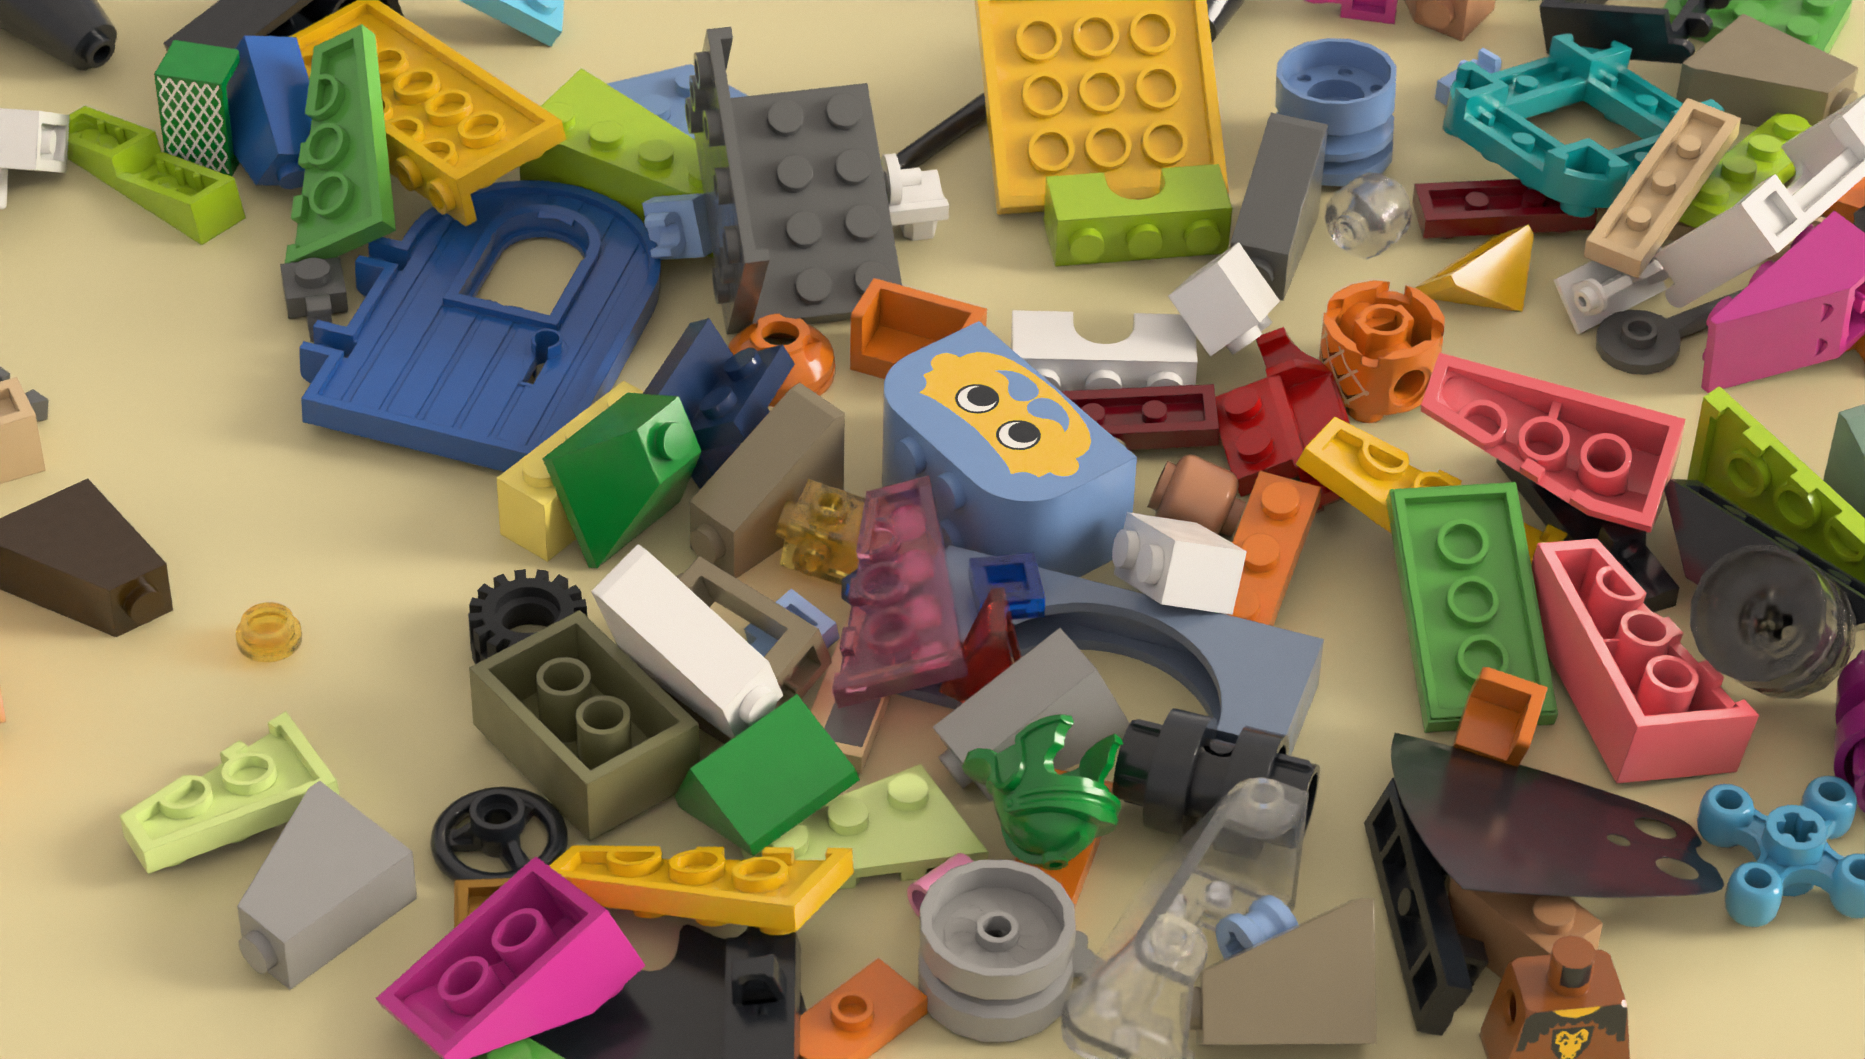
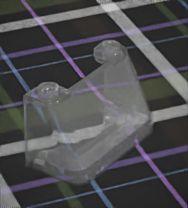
(1143, 977)

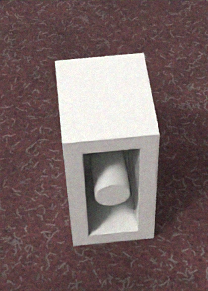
(1226, 302)
(1178, 563)

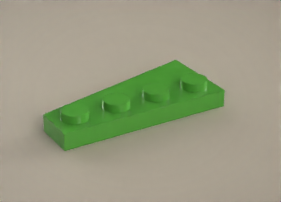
(346, 154)

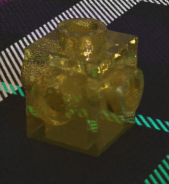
(821, 532)

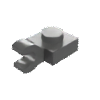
(314, 289)

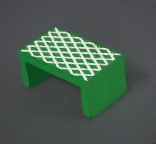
(195, 104)

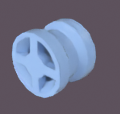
(1264, 919)

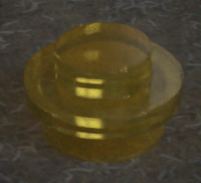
(268, 632)

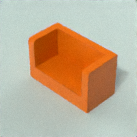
(900, 320)

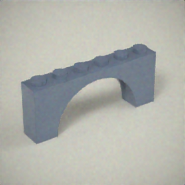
(1232, 665)

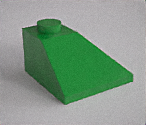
(623, 471)

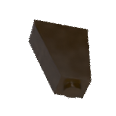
(83, 561)

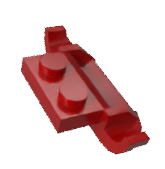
(1278, 416)

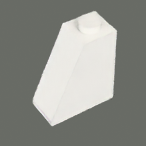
(685, 644)

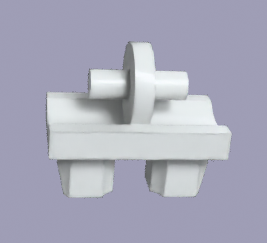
(913, 198)

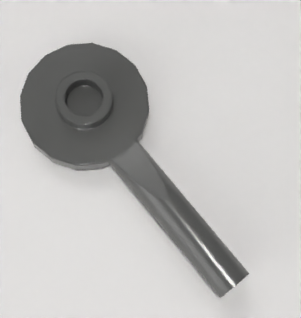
(1647, 341)

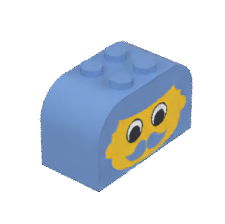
(1005, 454)

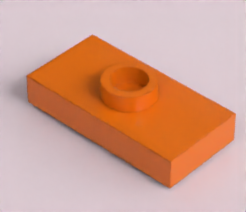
(861, 1015)

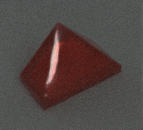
(988, 647)

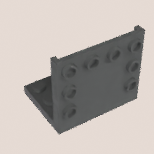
(789, 195)

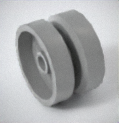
(996, 950)

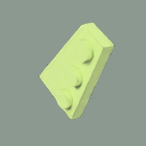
(238, 798)
(890, 825)

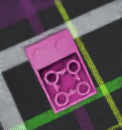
(1792, 310)

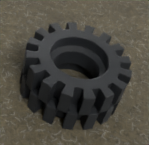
(518, 604)

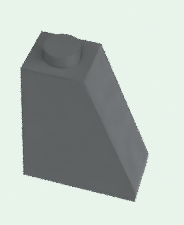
(1282, 198)

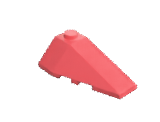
(1575, 444)

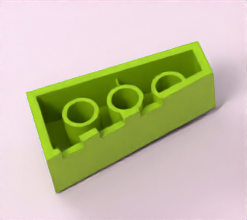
(615, 147)

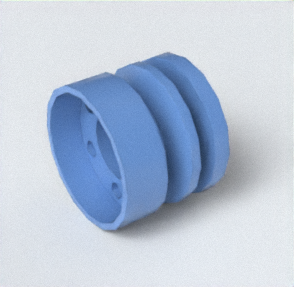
(1352, 92)

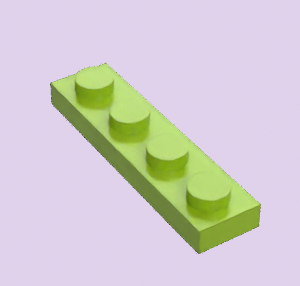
(1745, 167)

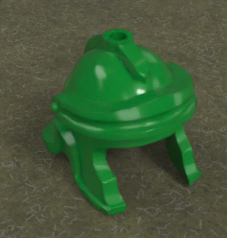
(1044, 813)

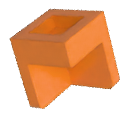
(1500, 716)

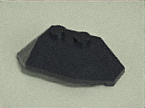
(1713, 526)

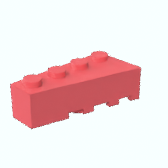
(1629, 674)

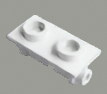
(1599, 291)

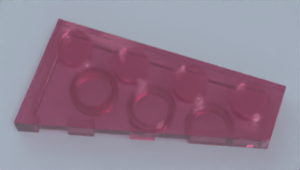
(901, 602)

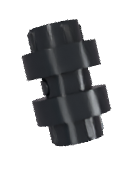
(1185, 771)

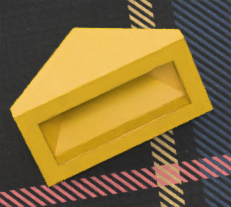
(1488, 275)

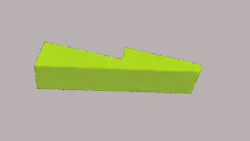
(174, 189)

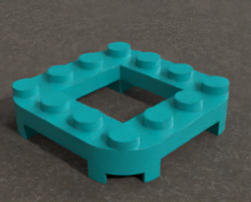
(1583, 175)

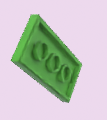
(1467, 594)

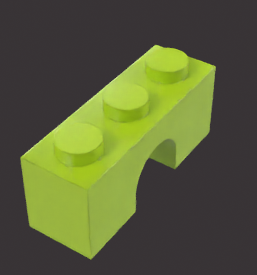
(1097, 226)

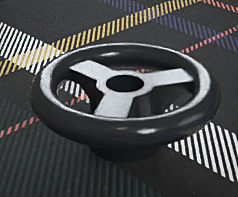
(495, 829)

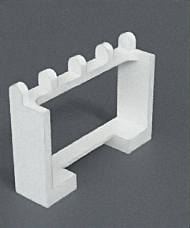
(1826, 164)

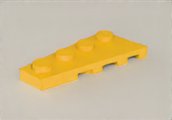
(1366, 468)
(703, 885)

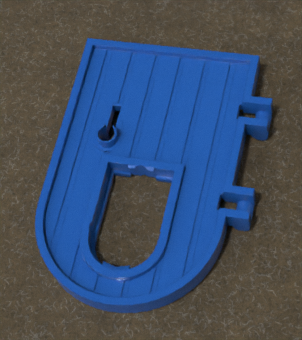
(453, 370)

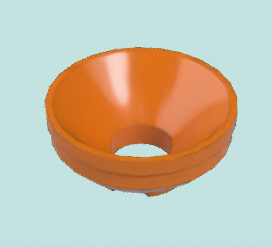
(810, 351)

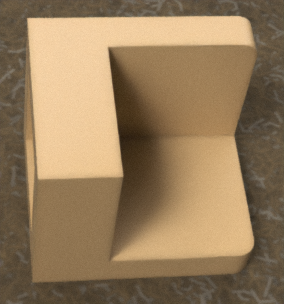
(19, 434)

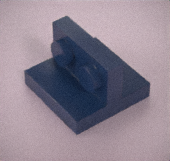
(720, 390)

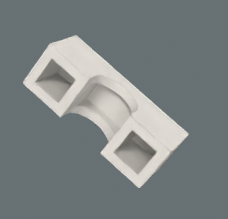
(1154, 355)

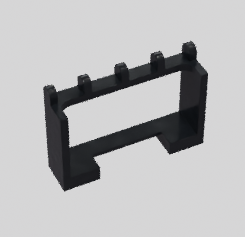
(1639, 28)

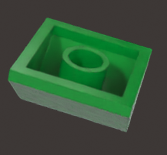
(767, 778)

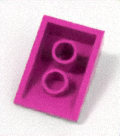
(514, 968)

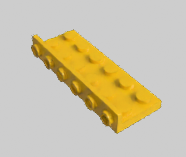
(443, 115)

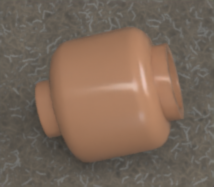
(1199, 494)

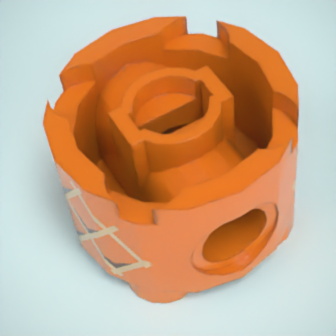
(1381, 347)

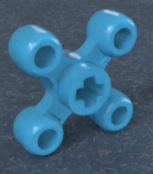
(1787, 849)

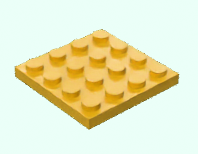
(1096, 93)

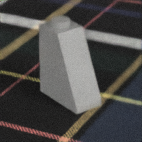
(1040, 684)
(322, 888)

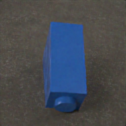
(269, 109)

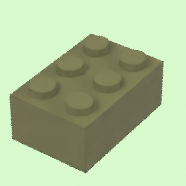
(584, 724)

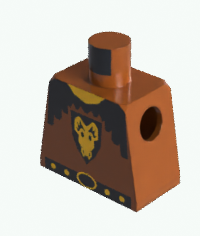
(1558, 1007)

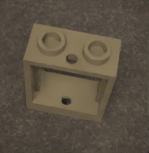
(795, 658)

